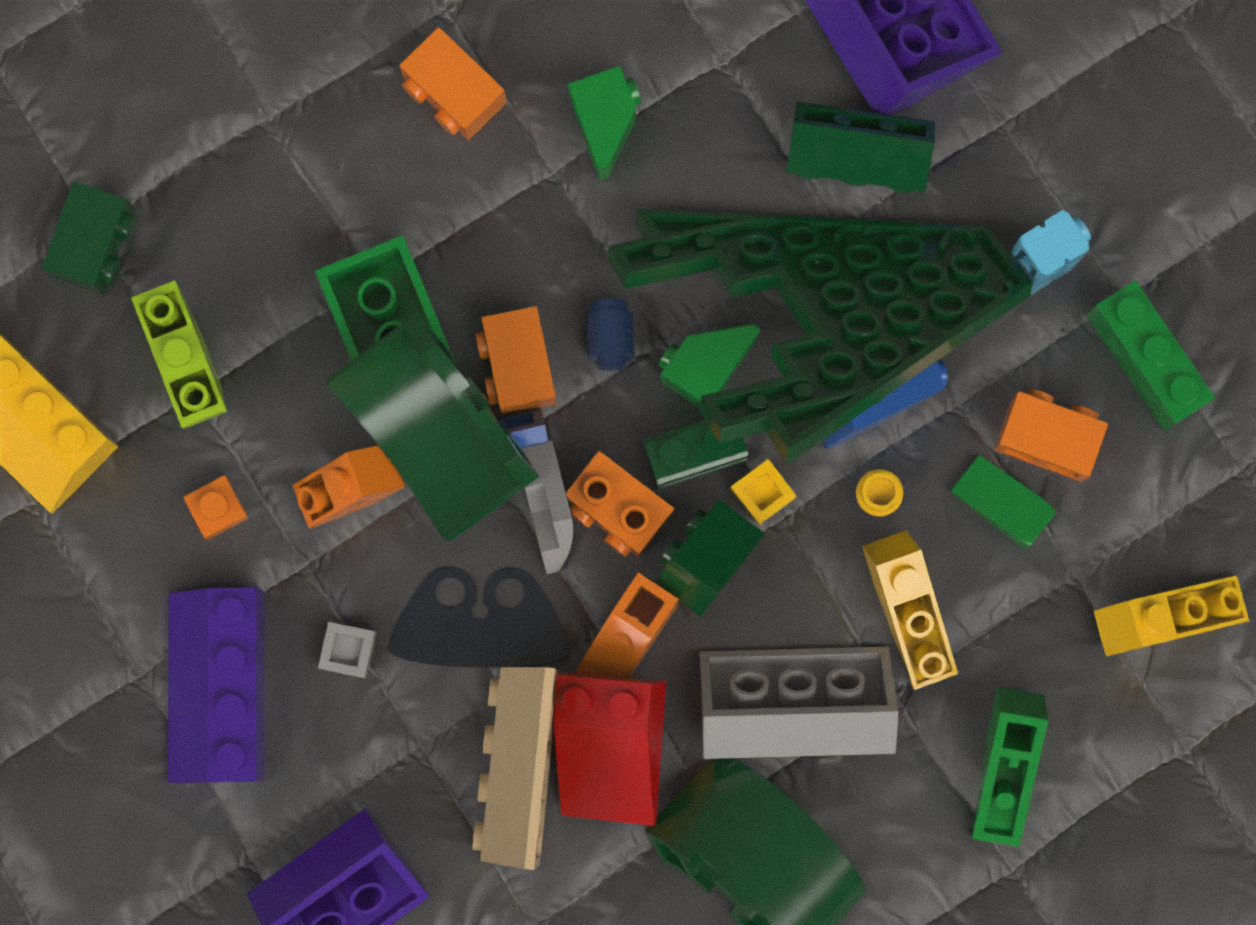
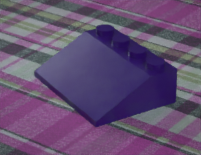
(905, 46)

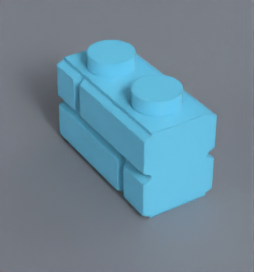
(1051, 248)

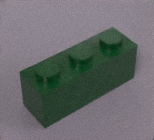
(861, 147)

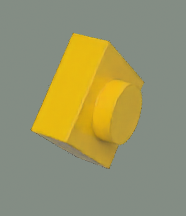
(763, 492)

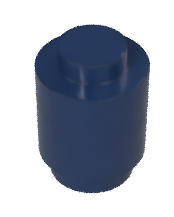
(610, 334)

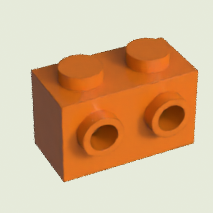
(618, 506)

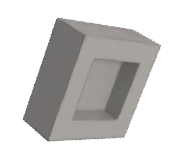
(347, 650)

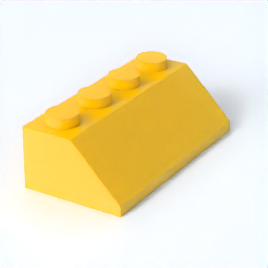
(43, 433)

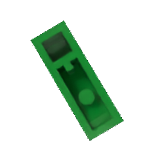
(1009, 765)

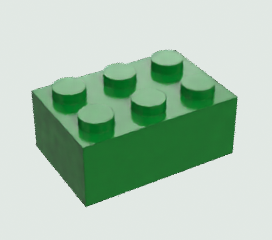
(376, 294)

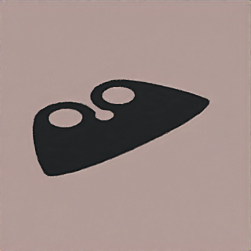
(502, 639)

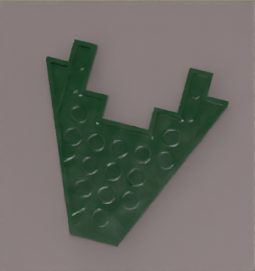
(866, 292)

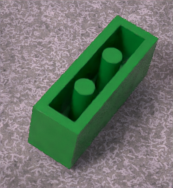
(1150, 355)

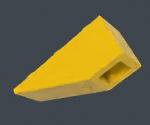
(910, 608)
(1171, 615)

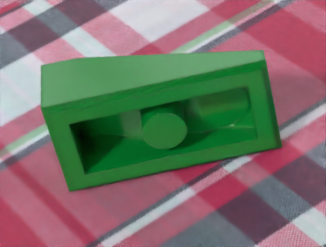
(1003, 502)

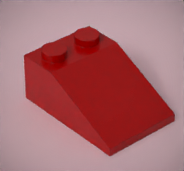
(609, 746)

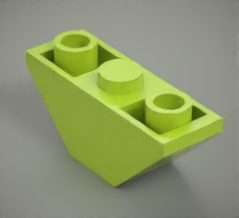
(180, 354)

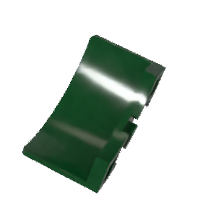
(433, 426)
(755, 848)

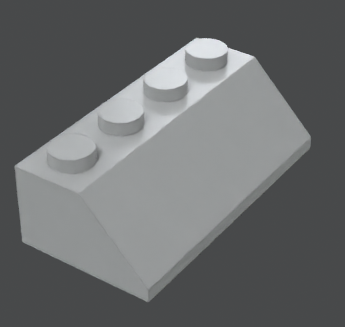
(798, 702)

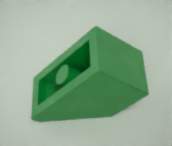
(605, 115)
(706, 361)

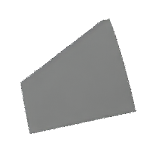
(549, 506)

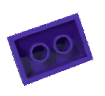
(341, 880)

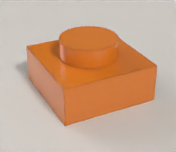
(216, 507)

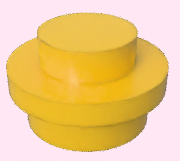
(879, 493)

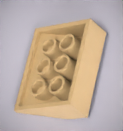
(518, 767)

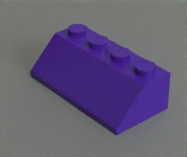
(216, 686)

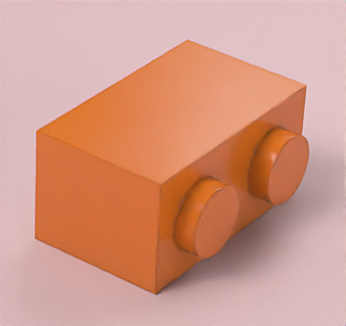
(451, 85)
(517, 361)
(1051, 435)

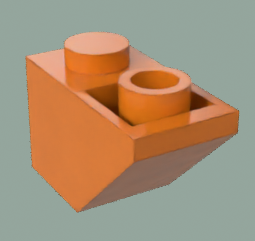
(347, 485)

